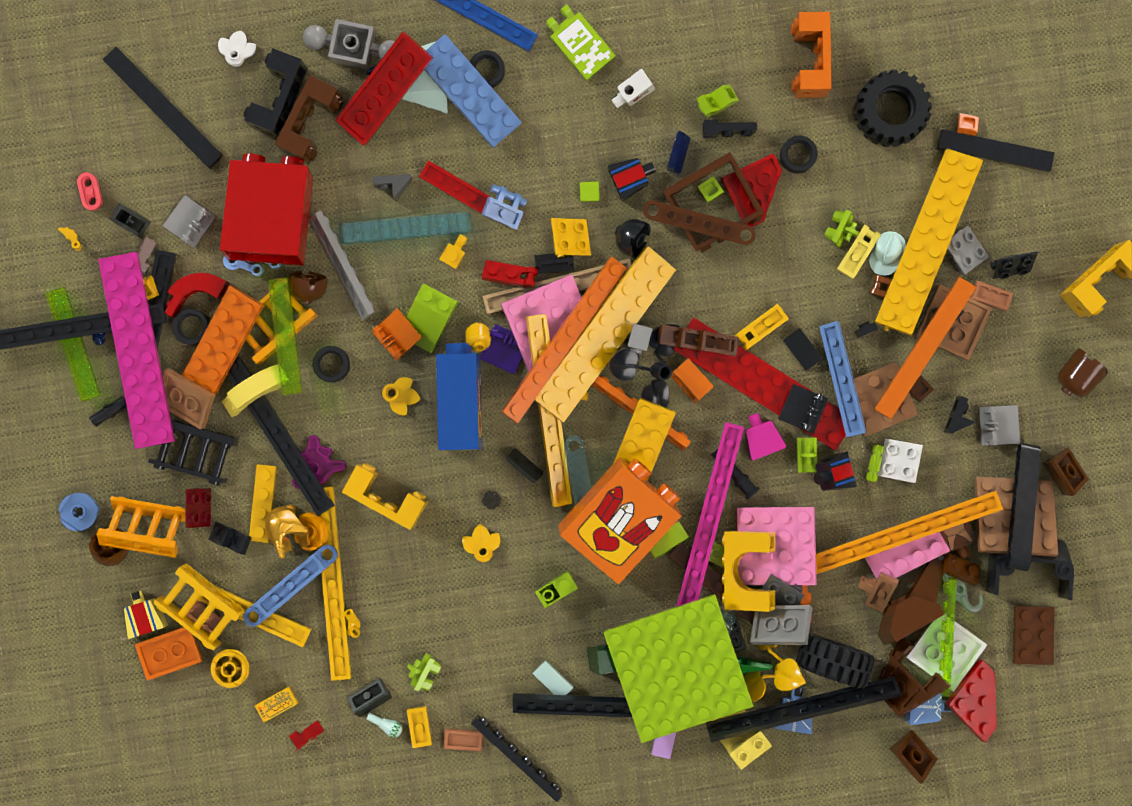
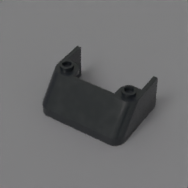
(1062, 569)

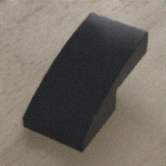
(230, 538)

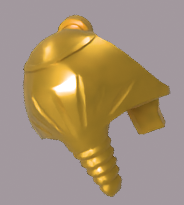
(283, 522)

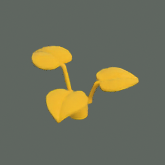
(786, 678)

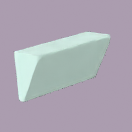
(552, 679)

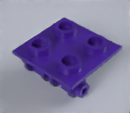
(503, 350)

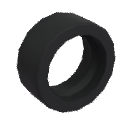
(487, 54)
(795, 140)
(176, 326)
(317, 359)

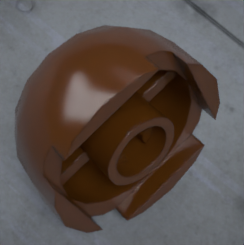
(307, 286)
(106, 555)

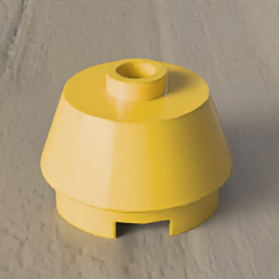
(229, 668)

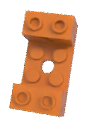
(813, 27)

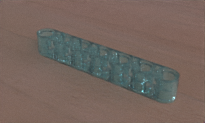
(405, 228)

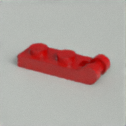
(509, 274)

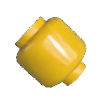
(478, 336)

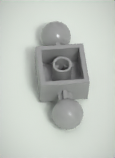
(344, 35)

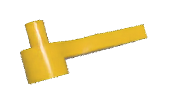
(71, 236)

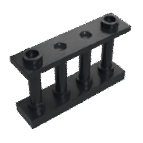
(206, 438)

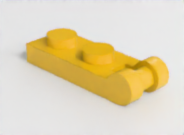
(762, 326)

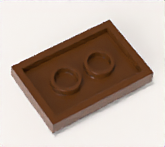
(1033, 635)

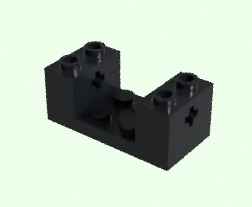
(292, 72)

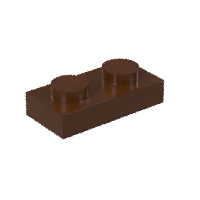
(961, 569)

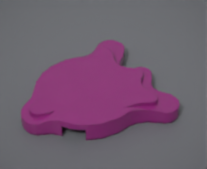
(319, 460)

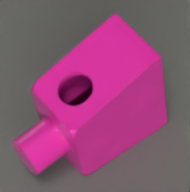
(762, 438)

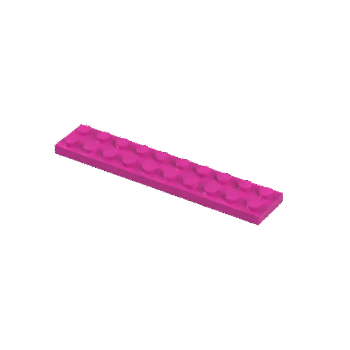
(136, 350)

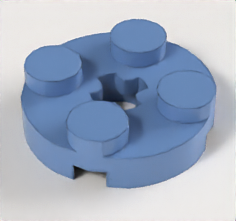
(68, 513)

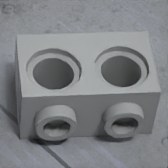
(639, 338)

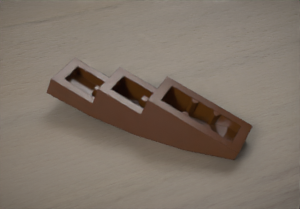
(698, 340)

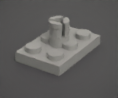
(782, 626)

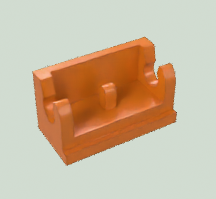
(691, 380)

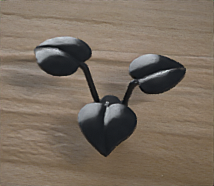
(624, 368)

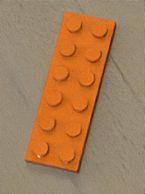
(223, 339)

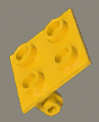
(570, 237)

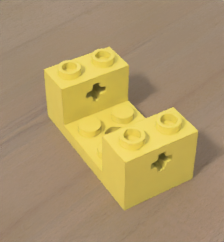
(746, 747)

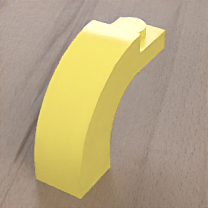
(251, 389)

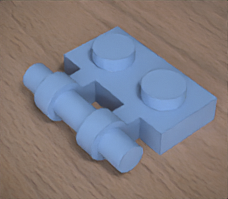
(501, 212)

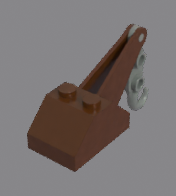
(919, 604)

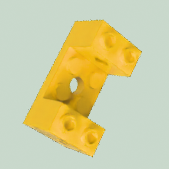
(1082, 295)
(358, 489)

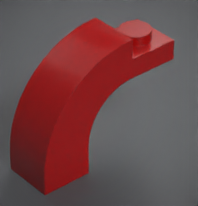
(192, 284)

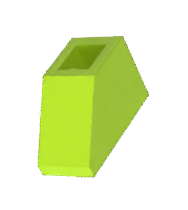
(556, 589)

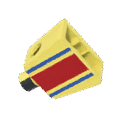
(143, 616)

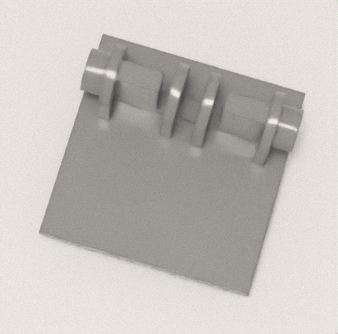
(189, 221)
(966, 251)
(999, 425)

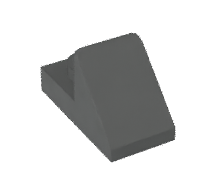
(398, 182)

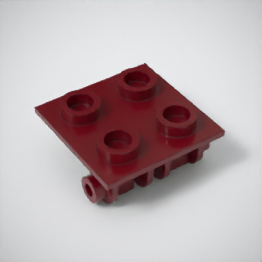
(198, 508)

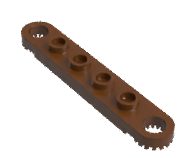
(699, 222)

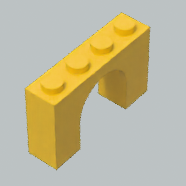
(736, 593)

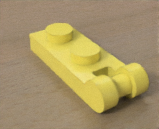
(858, 252)

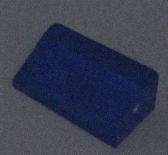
(678, 152)

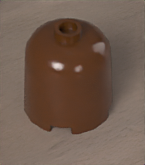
(1081, 374)

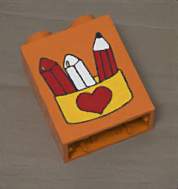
(620, 518)

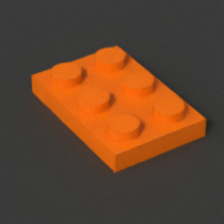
(168, 653)

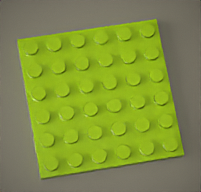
(678, 668)

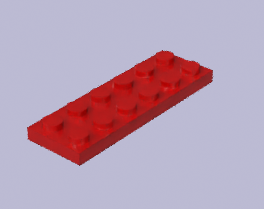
(384, 88)

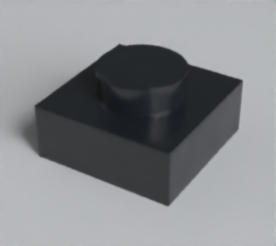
(865, 328)

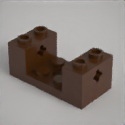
(313, 93)

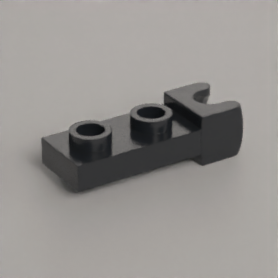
(712, 129)

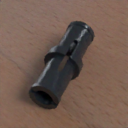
(108, 411)

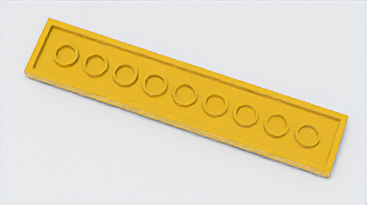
(929, 242)
(605, 333)

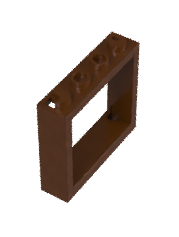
(699, 175)

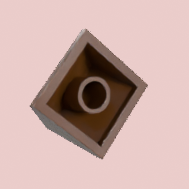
(1066, 472)
(914, 756)

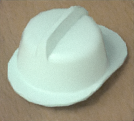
(887, 253)

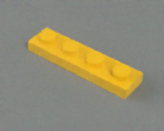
(262, 501)

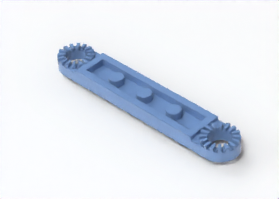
(290, 585)

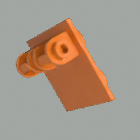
(396, 334)

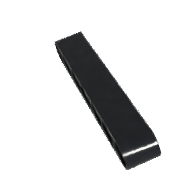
(1023, 507)

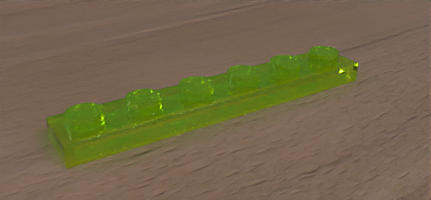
(285, 336)
(74, 348)
(947, 627)

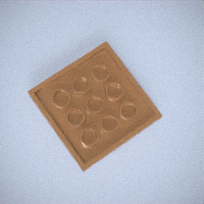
(994, 528)

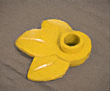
(403, 397)
(481, 540)

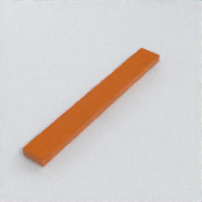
(925, 347)

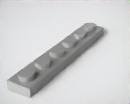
(339, 260)

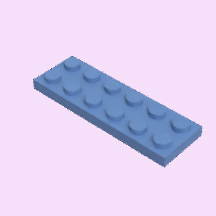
(470, 92)

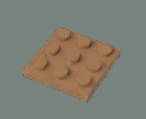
(965, 330)
(870, 389)

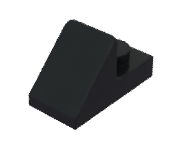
(955, 420)

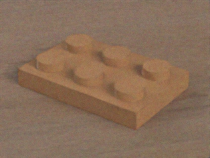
(187, 399)

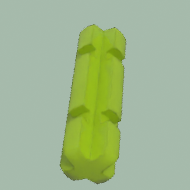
(875, 462)

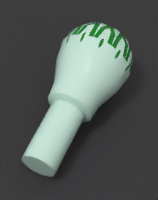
(390, 727)

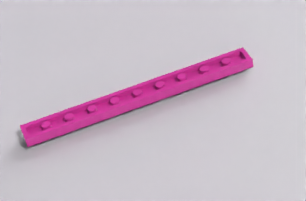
(710, 513)

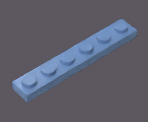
(843, 379)

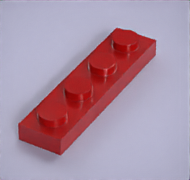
(454, 186)

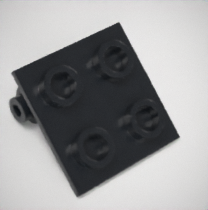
(1013, 265)
(803, 408)

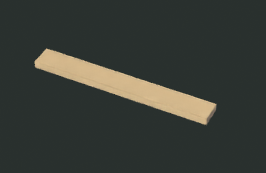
(582, 279)

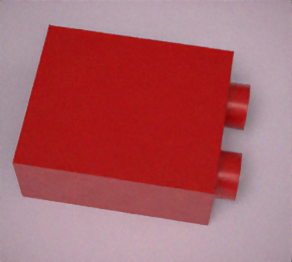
(267, 210)

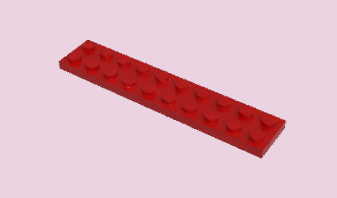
(762, 384)

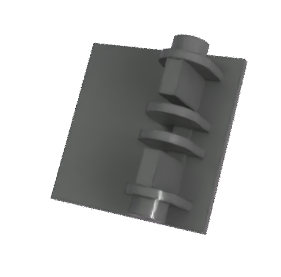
(784, 593)

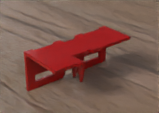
(302, 739)

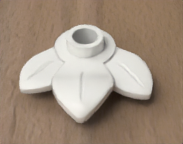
(236, 46)

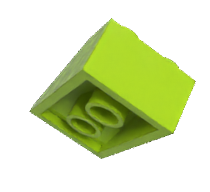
(430, 315)

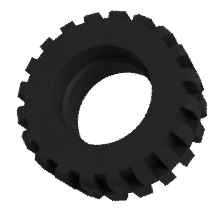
(908, 89)
(836, 661)

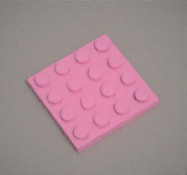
(552, 299)
(794, 545)

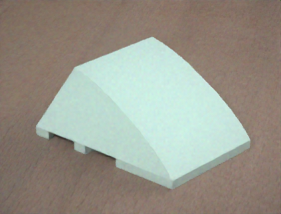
(427, 92)

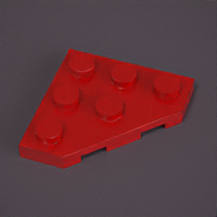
(762, 179)
(976, 701)

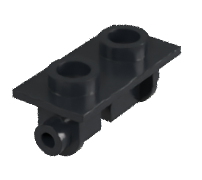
(550, 263)

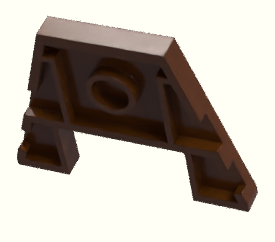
(912, 691)

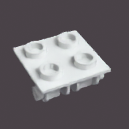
(900, 460)

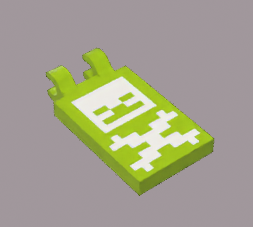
(580, 43)

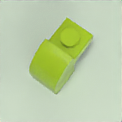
(717, 101)

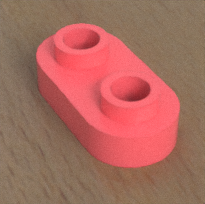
(90, 192)

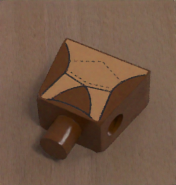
(958, 537)

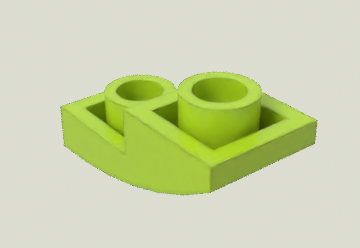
(672, 538)

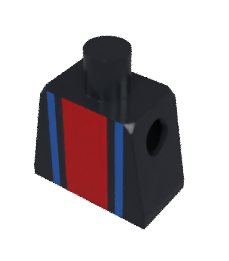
(630, 177)
(835, 472)

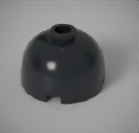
(631, 237)

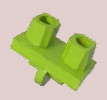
(844, 229)
(806, 455)
(420, 670)

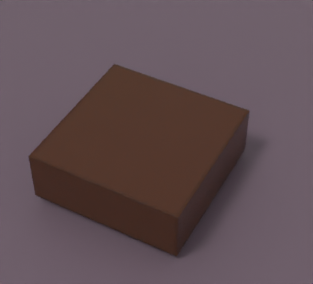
(921, 389)

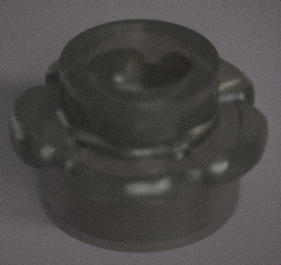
(496, 500)

